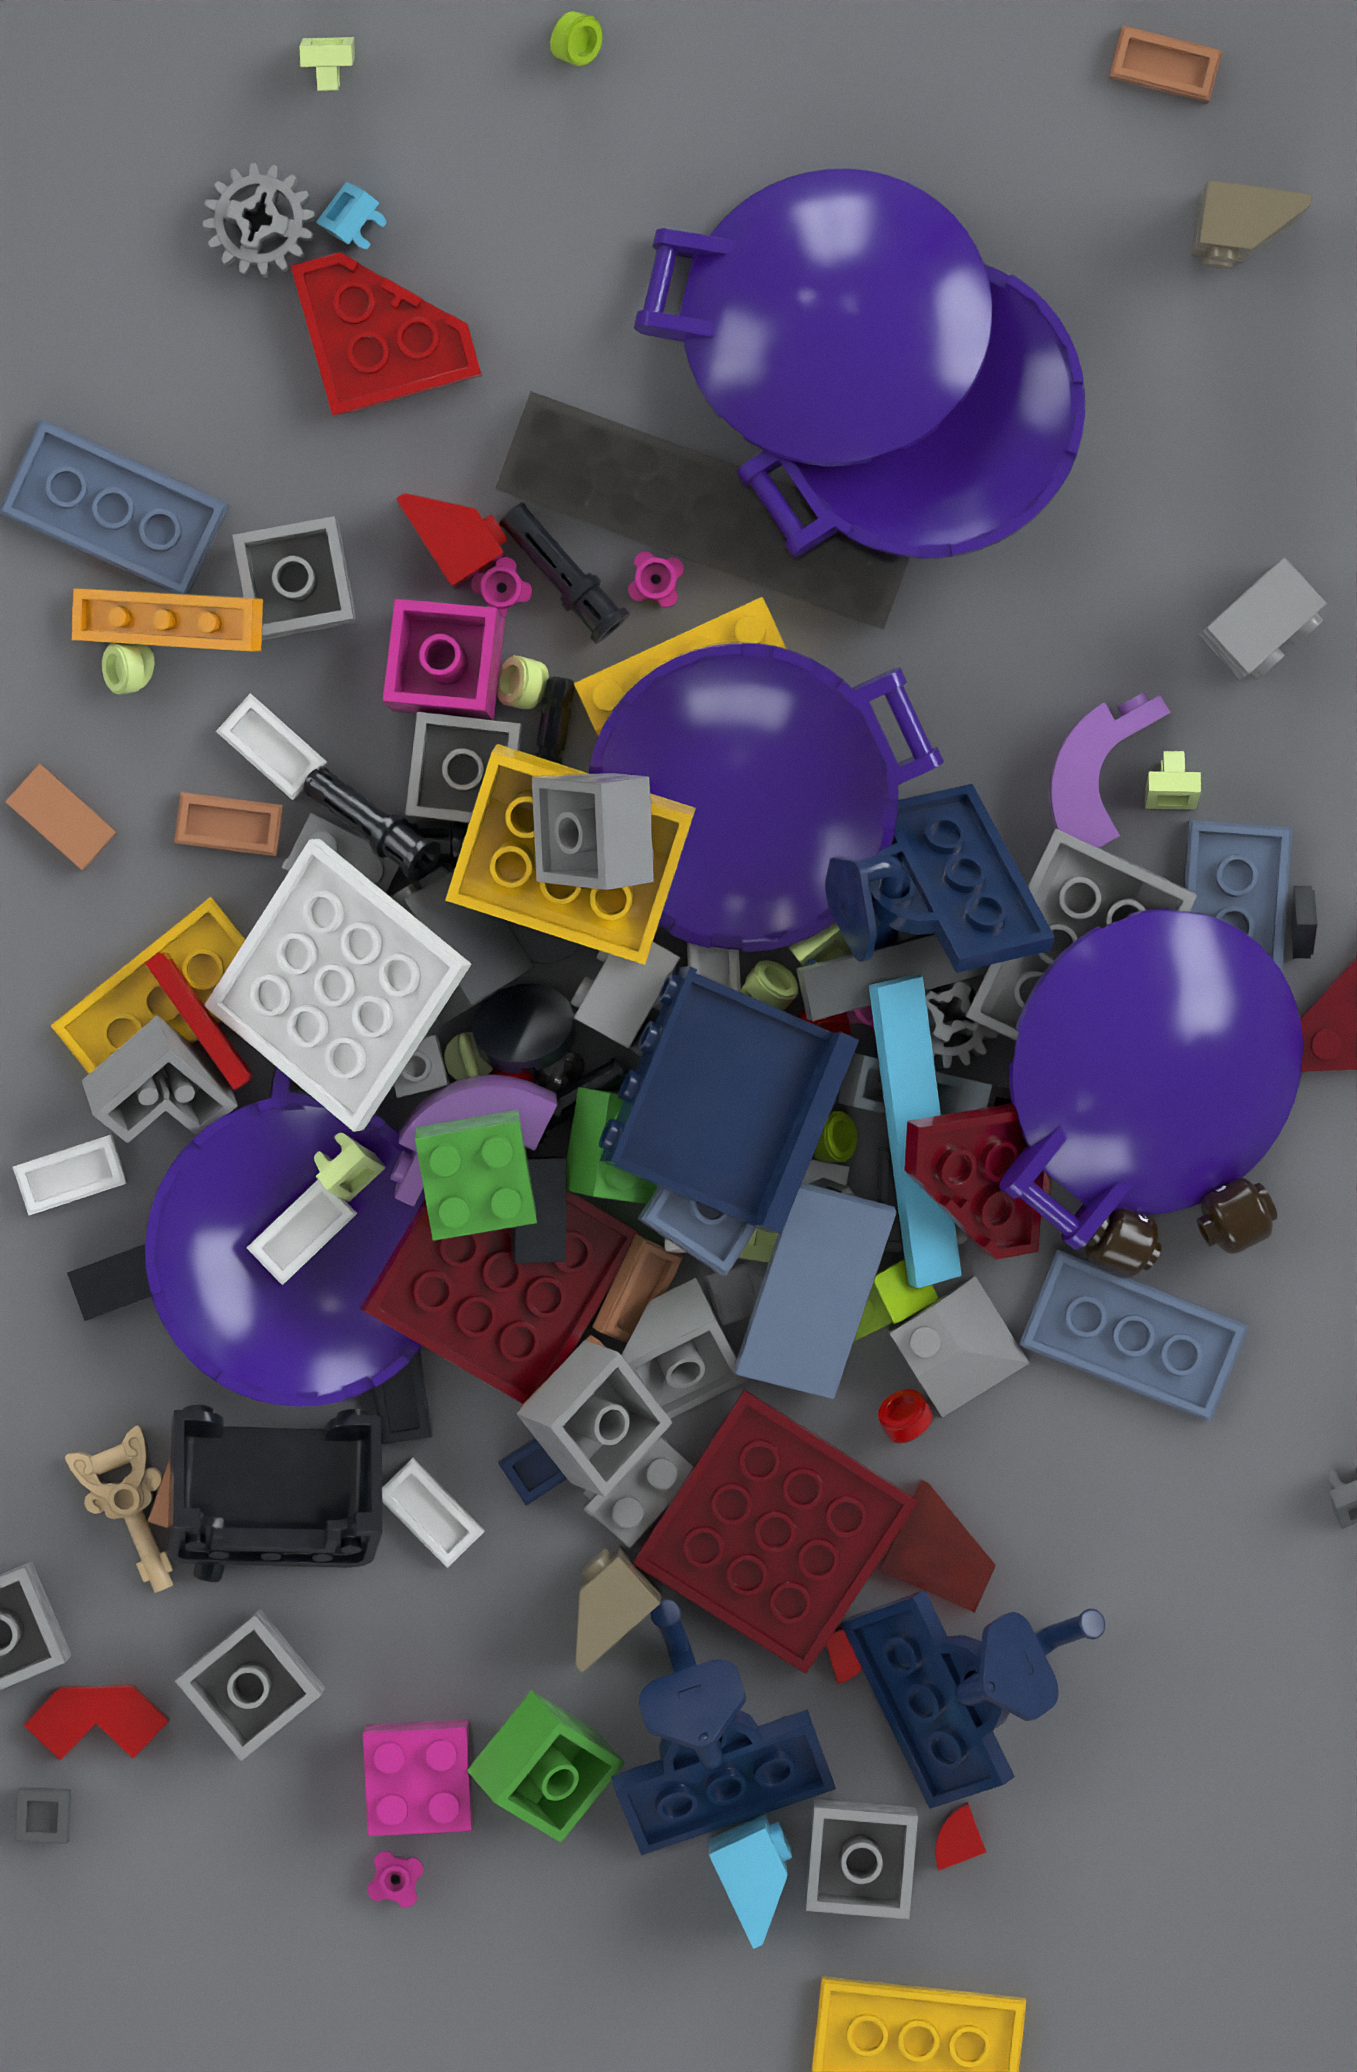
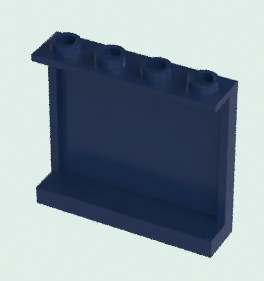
(726, 1100)

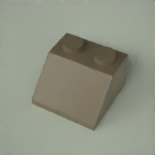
(1241, 219)
(611, 1603)

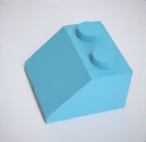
(753, 1871)

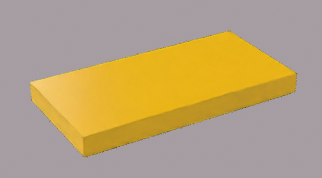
(121, 1006)
(915, 2029)

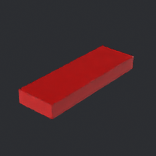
(200, 1020)

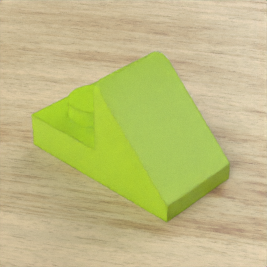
(892, 1299)

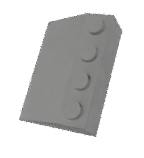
(1076, 892)

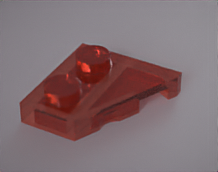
(939, 1552)

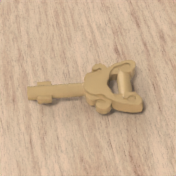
(126, 1498)

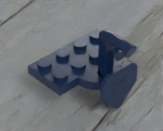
(939, 878)
(939, 1702)
(712, 1755)

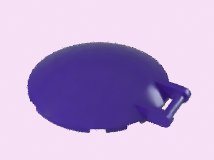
(829, 315)
(976, 474)
(780, 781)
(1151, 1068)
(224, 1308)

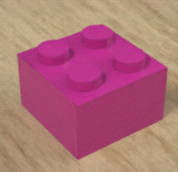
(444, 659)
(418, 1777)

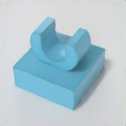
(348, 214)

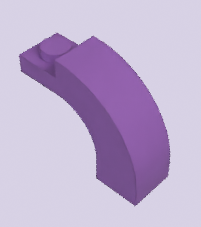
(1076, 769)
(469, 1099)

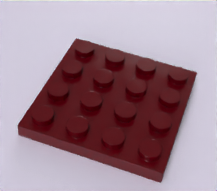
(497, 1315)
(775, 1531)

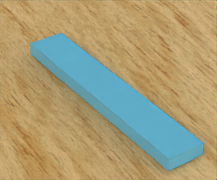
(908, 1095)

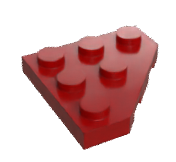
(377, 336)

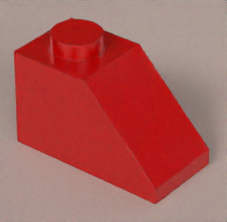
(455, 536)

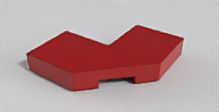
(117, 1709)

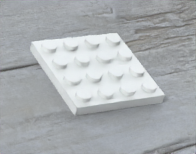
(337, 984)

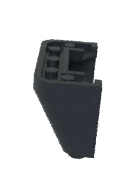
(274, 1492)

